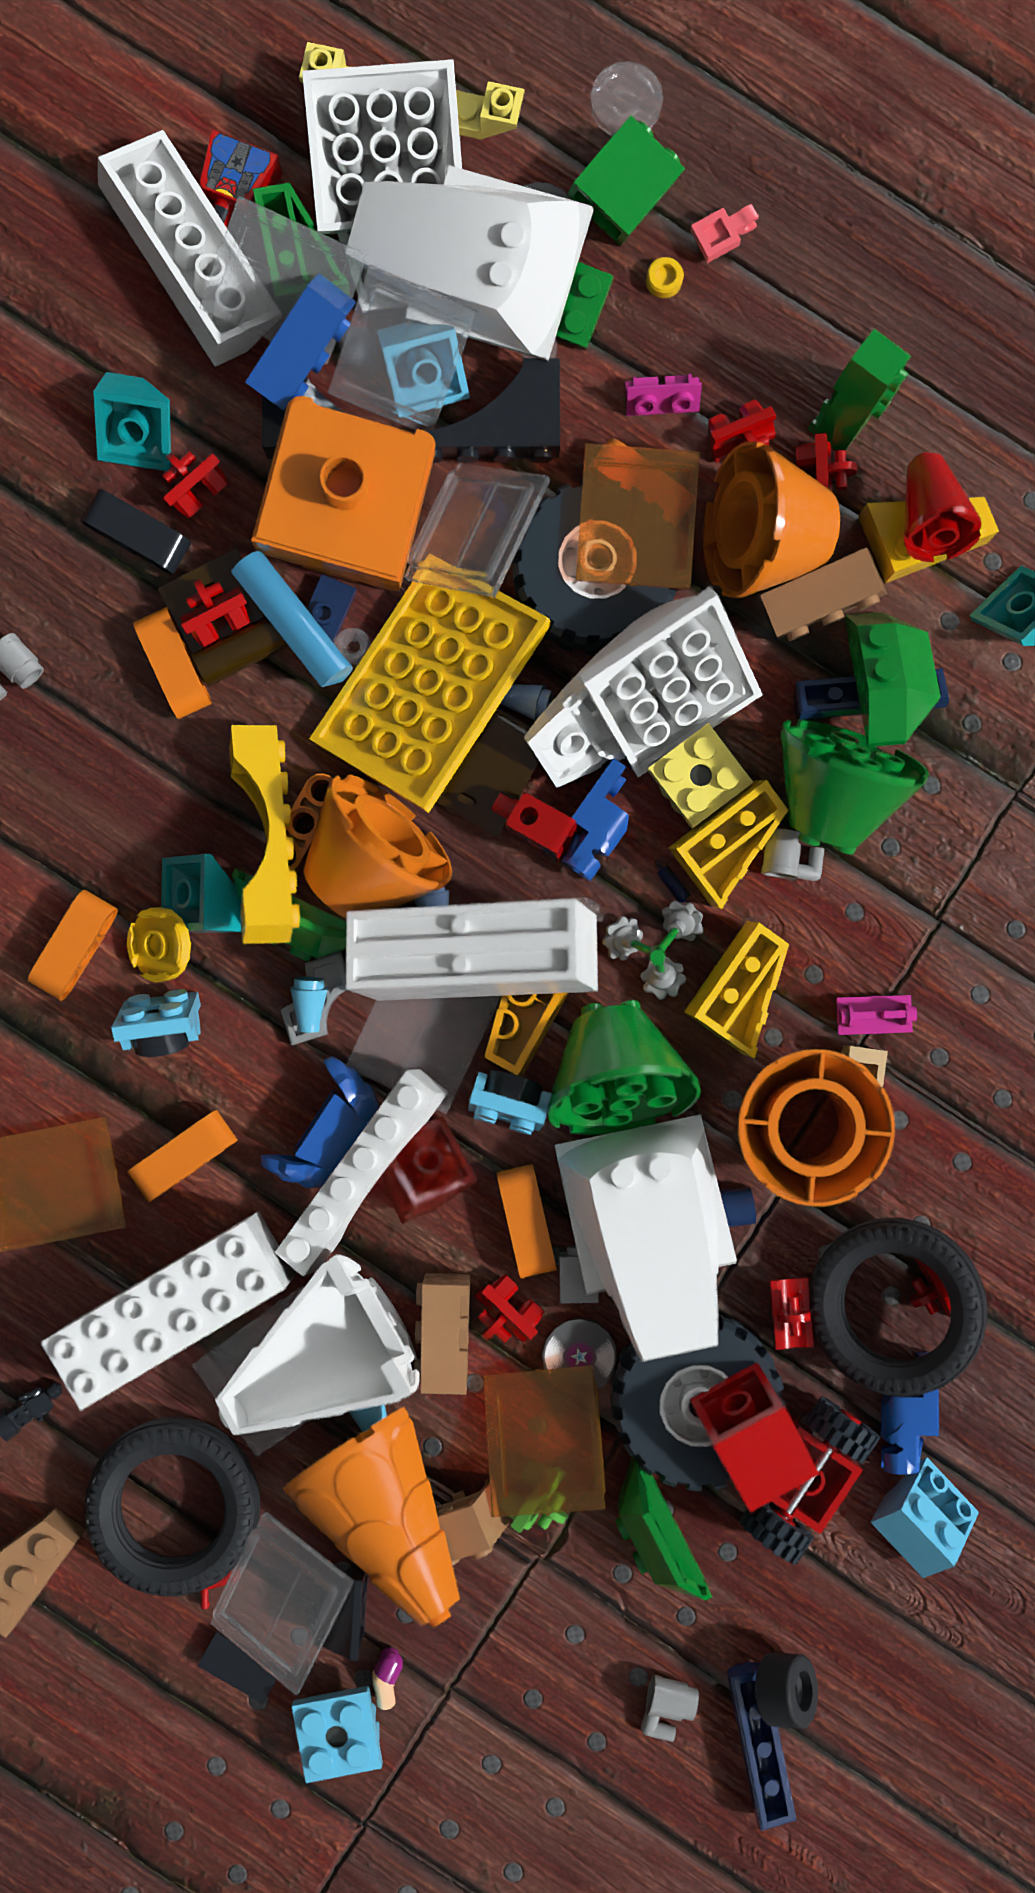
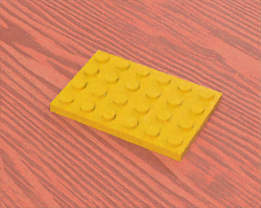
(429, 687)

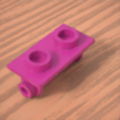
(677, 395)
(875, 1015)

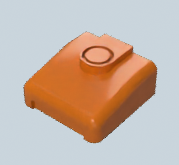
(344, 495)

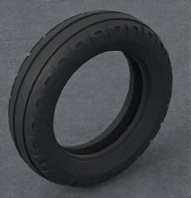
(861, 1363)
(114, 1542)

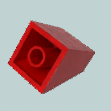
(754, 1436)

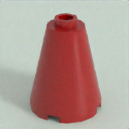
(937, 511)

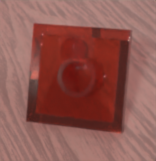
(427, 1172)

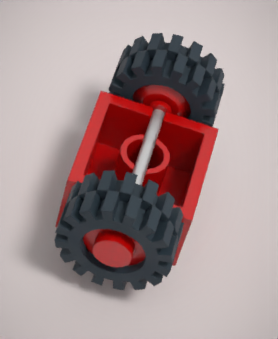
(835, 1444)

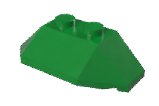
(891, 675)
(318, 931)
(657, 1536)

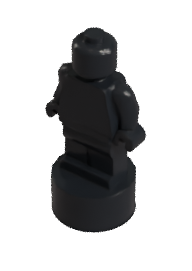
(32, 1404)

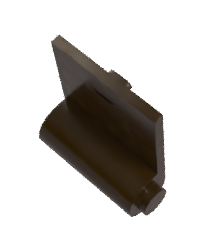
(232, 649)
(494, 764)

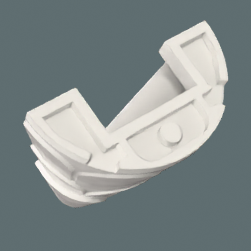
(323, 1356)

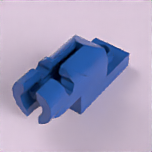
(600, 824)
(902, 1425)

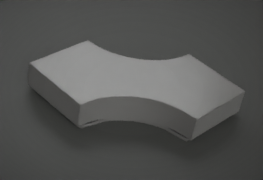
(334, 973)

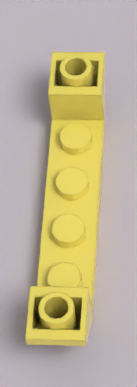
(477, 114)

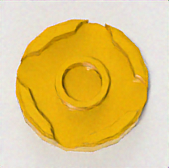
(159, 944)

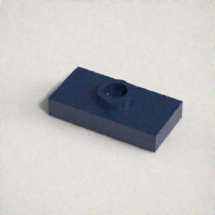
(331, 604)

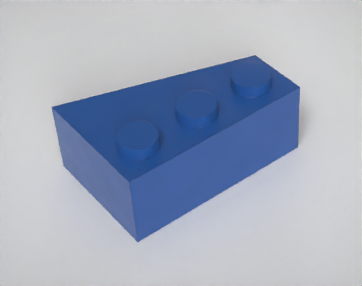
(301, 342)

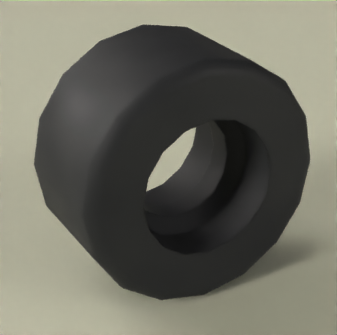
(786, 1690)

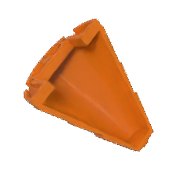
(383, 1516)

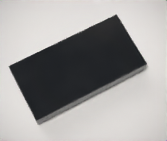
(236, 1668)

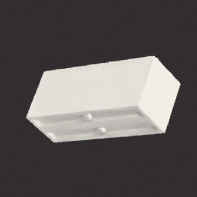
(472, 950)
(168, 1310)

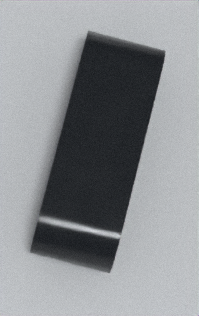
(135, 531)

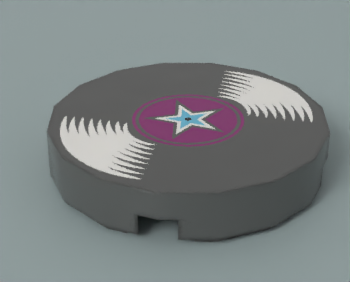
(578, 1344)

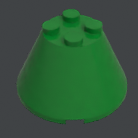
(840, 786)
(618, 1073)

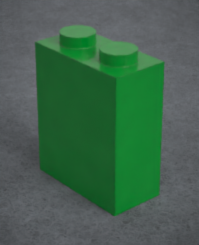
(626, 179)

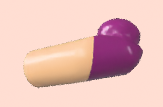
(385, 1677)

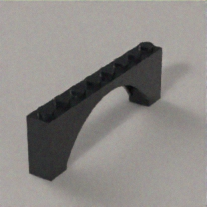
(514, 425)

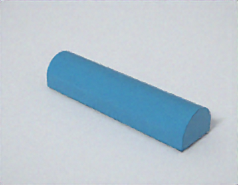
(291, 619)

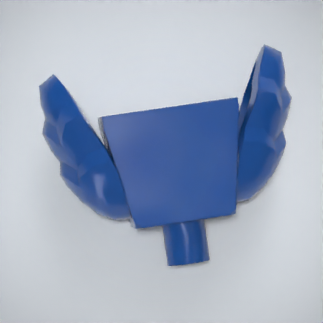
(330, 1131)

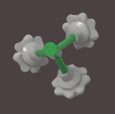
(662, 974)

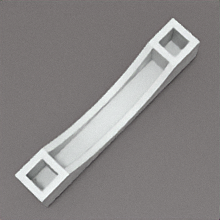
(385, 1135)

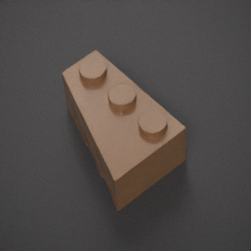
(824, 595)
(443, 1333)
(470, 1524)
(31, 1562)

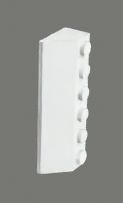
(173, 231)

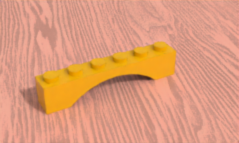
(266, 900)

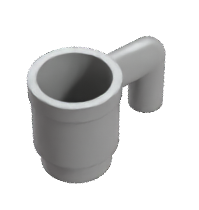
(18, 663)
(783, 857)
(668, 1700)

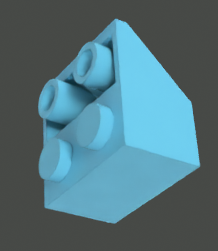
(926, 1519)

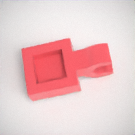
(720, 232)

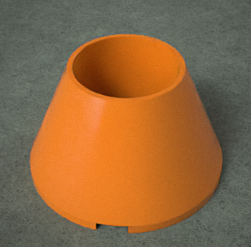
(766, 522)
(371, 851)
(862, 1135)

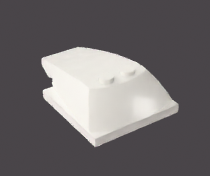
(377, 127)
(480, 245)
(646, 691)
(650, 1230)

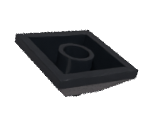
(349, 1627)

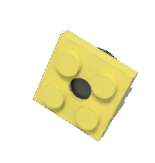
(699, 776)

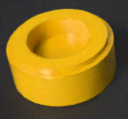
(664, 277)

